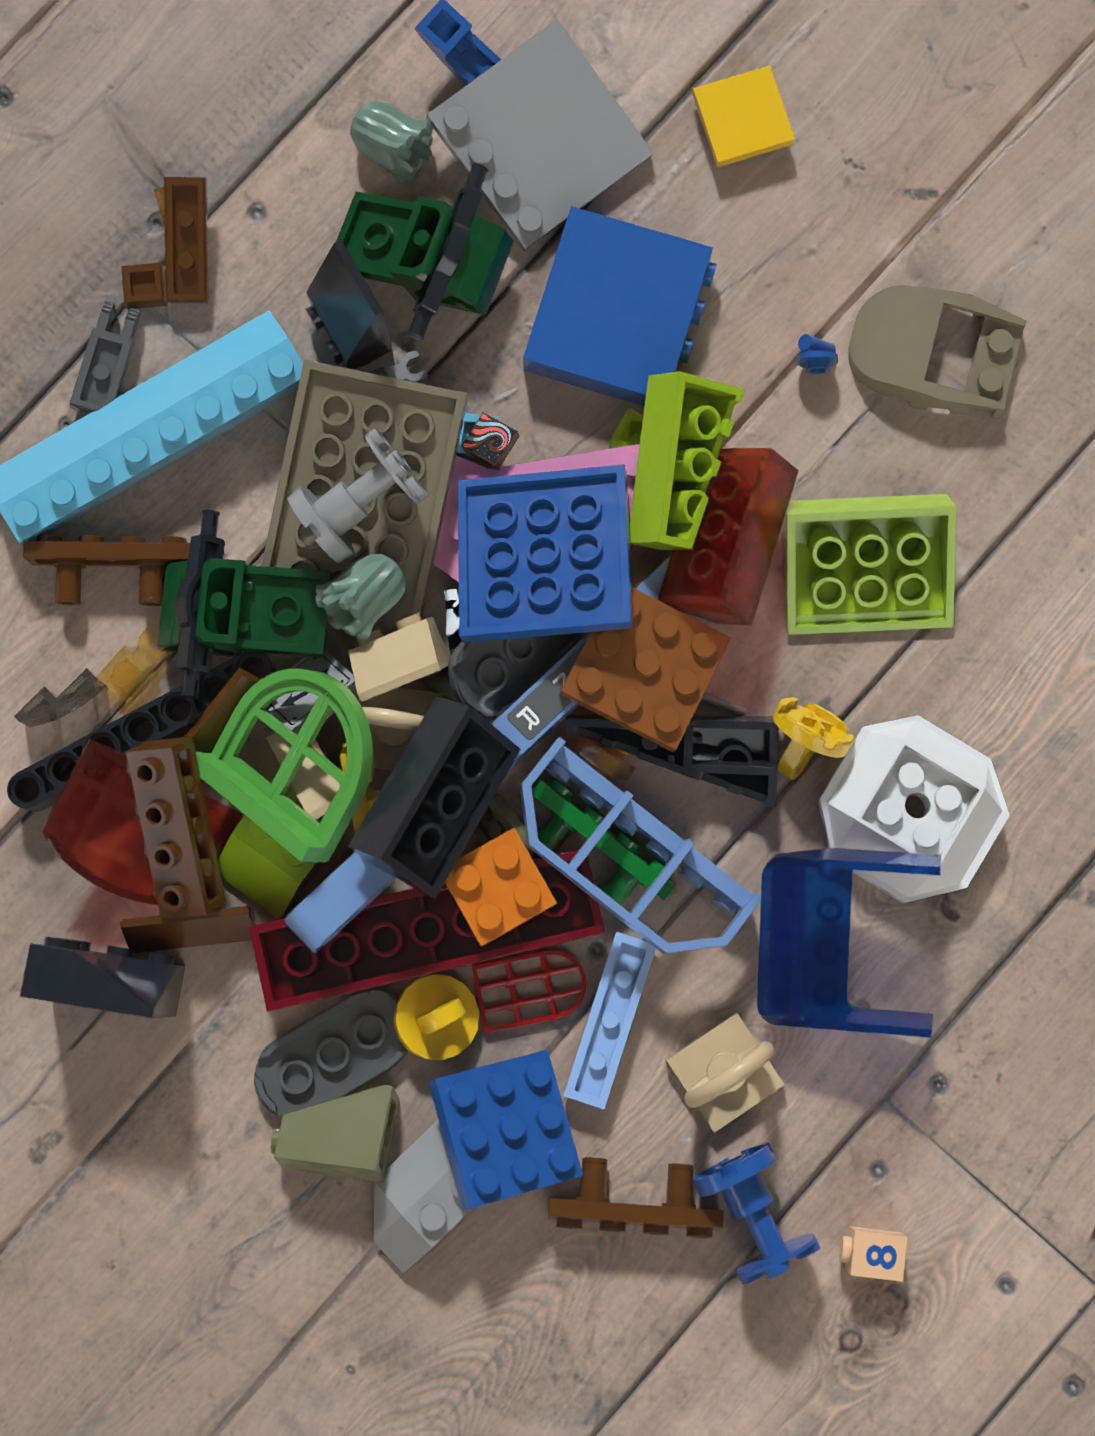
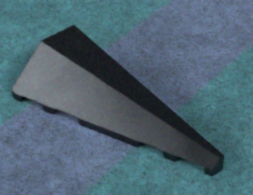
(721, 750)

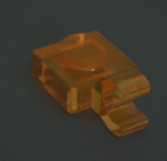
(603, 759)

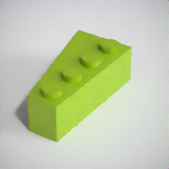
(678, 457)

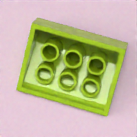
(869, 564)

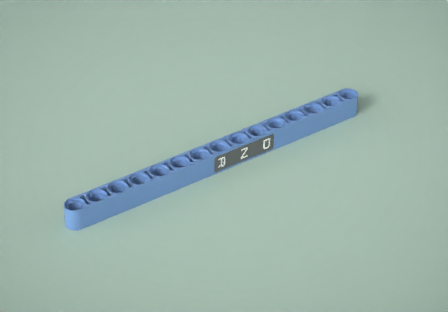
(524, 723)

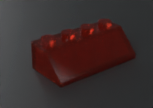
(735, 540)

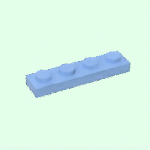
(609, 1020)

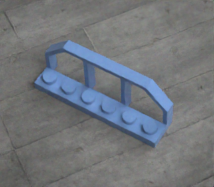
(661, 841)

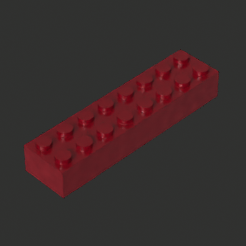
(410, 938)

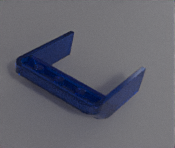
(808, 940)

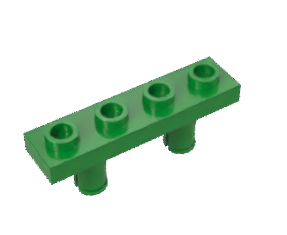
(570, 817)

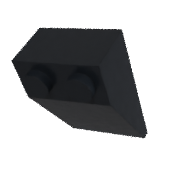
(347, 311)

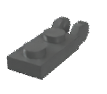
(104, 361)

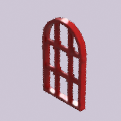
(518, 1001)

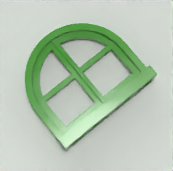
(266, 801)

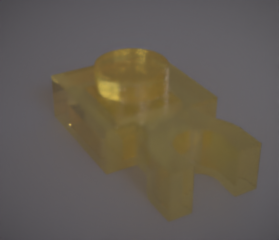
(130, 671)

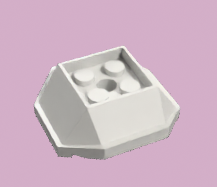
(959, 793)

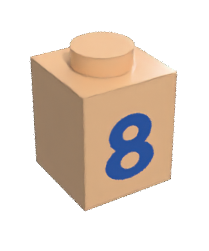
(874, 1253)

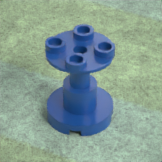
(748, 1199)

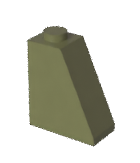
(340, 1136)

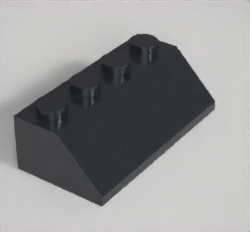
(435, 796)

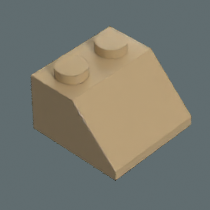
(397, 658)

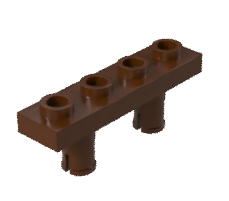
(91, 550)
(614, 1217)

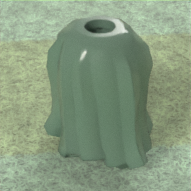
(392, 139)
(362, 594)

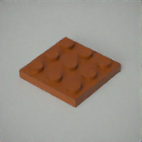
(647, 673)

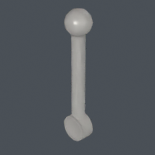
(753, 711)

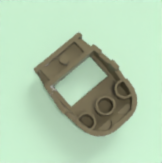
(896, 340)

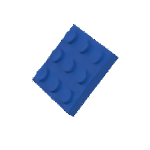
(505, 1129)

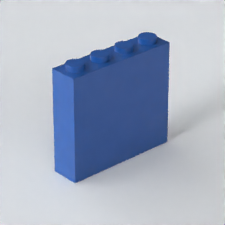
(617, 306)

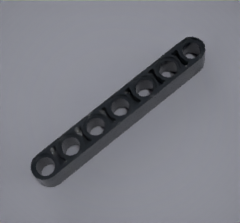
(122, 732)

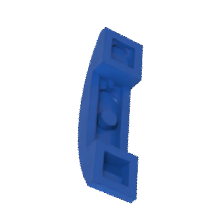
(454, 44)

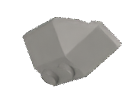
(416, 1201)

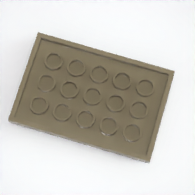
(330, 446)

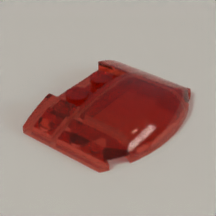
(99, 830)

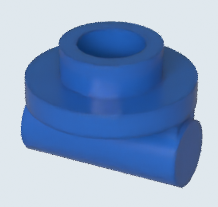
(816, 355)

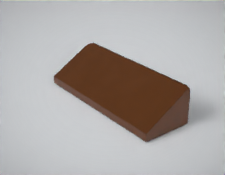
(217, 927)

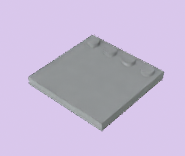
(542, 133)

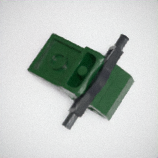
(429, 248)
(236, 608)

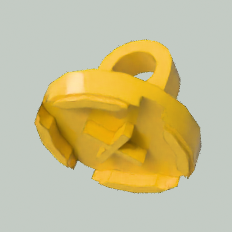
(811, 731)
(436, 1017)

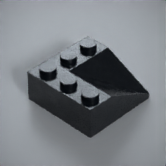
(107, 981)

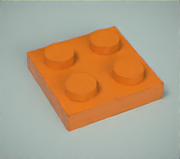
(499, 887)

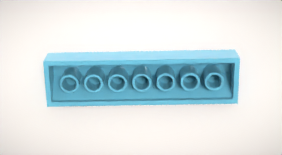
(148, 428)

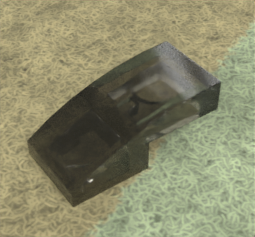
(48, 706)

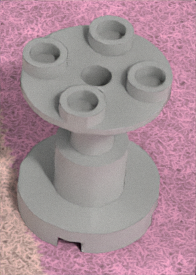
(344, 505)

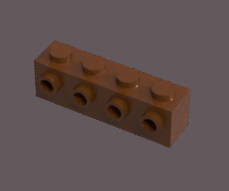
(175, 827)

